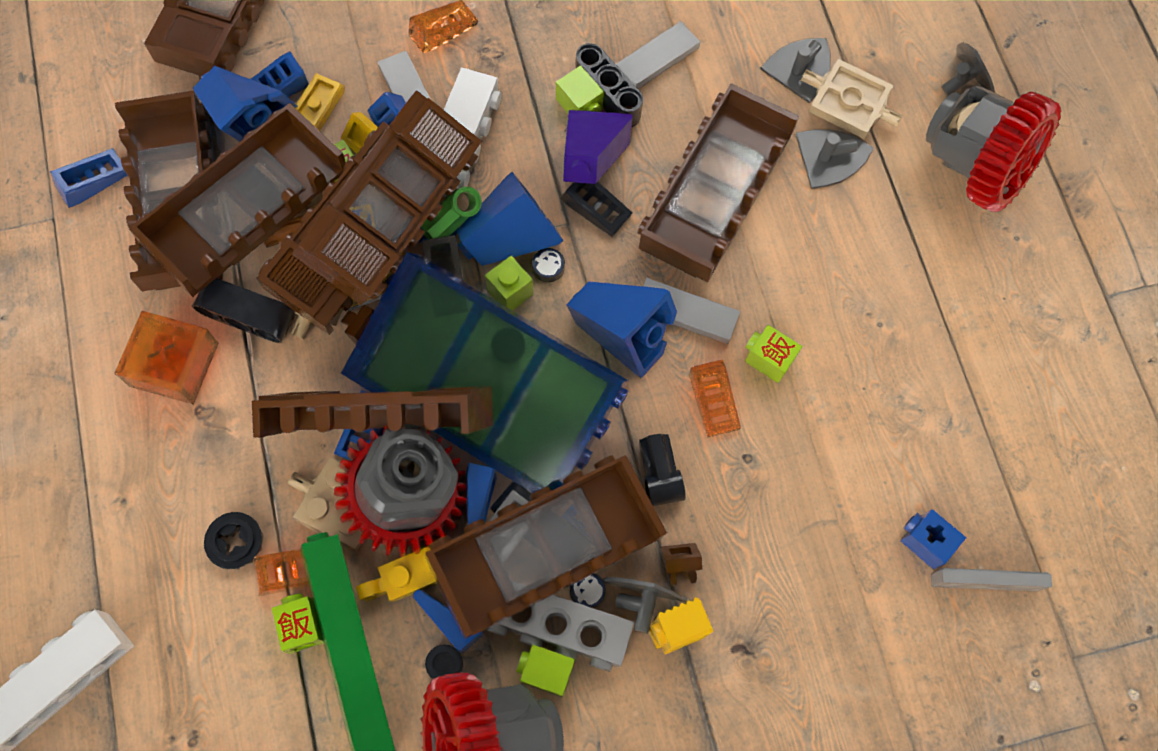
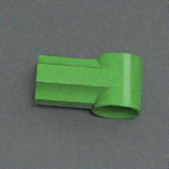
(450, 215)

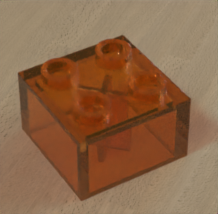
(167, 357)

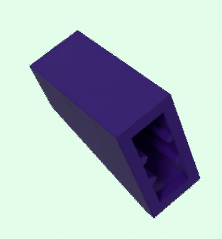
(594, 144)

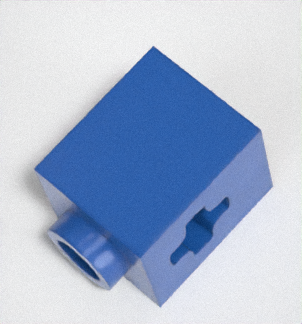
(945, 538)

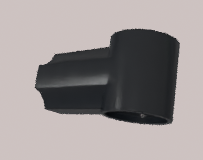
(662, 480)

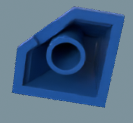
(238, 102)
(507, 225)
(625, 321)

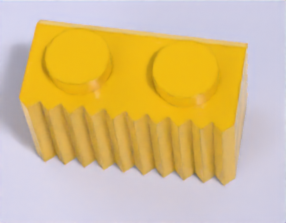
(680, 626)

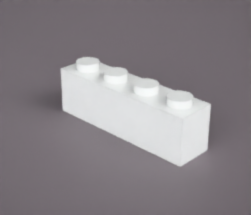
(471, 104)
(58, 674)

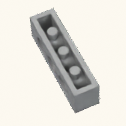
(613, 630)

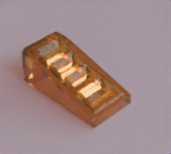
(429, 38)
(706, 370)
(280, 585)

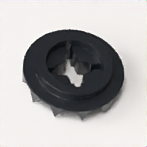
(227, 525)

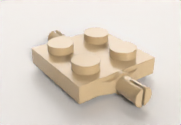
(851, 98)
(318, 505)

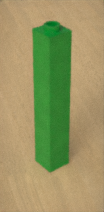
(345, 644)

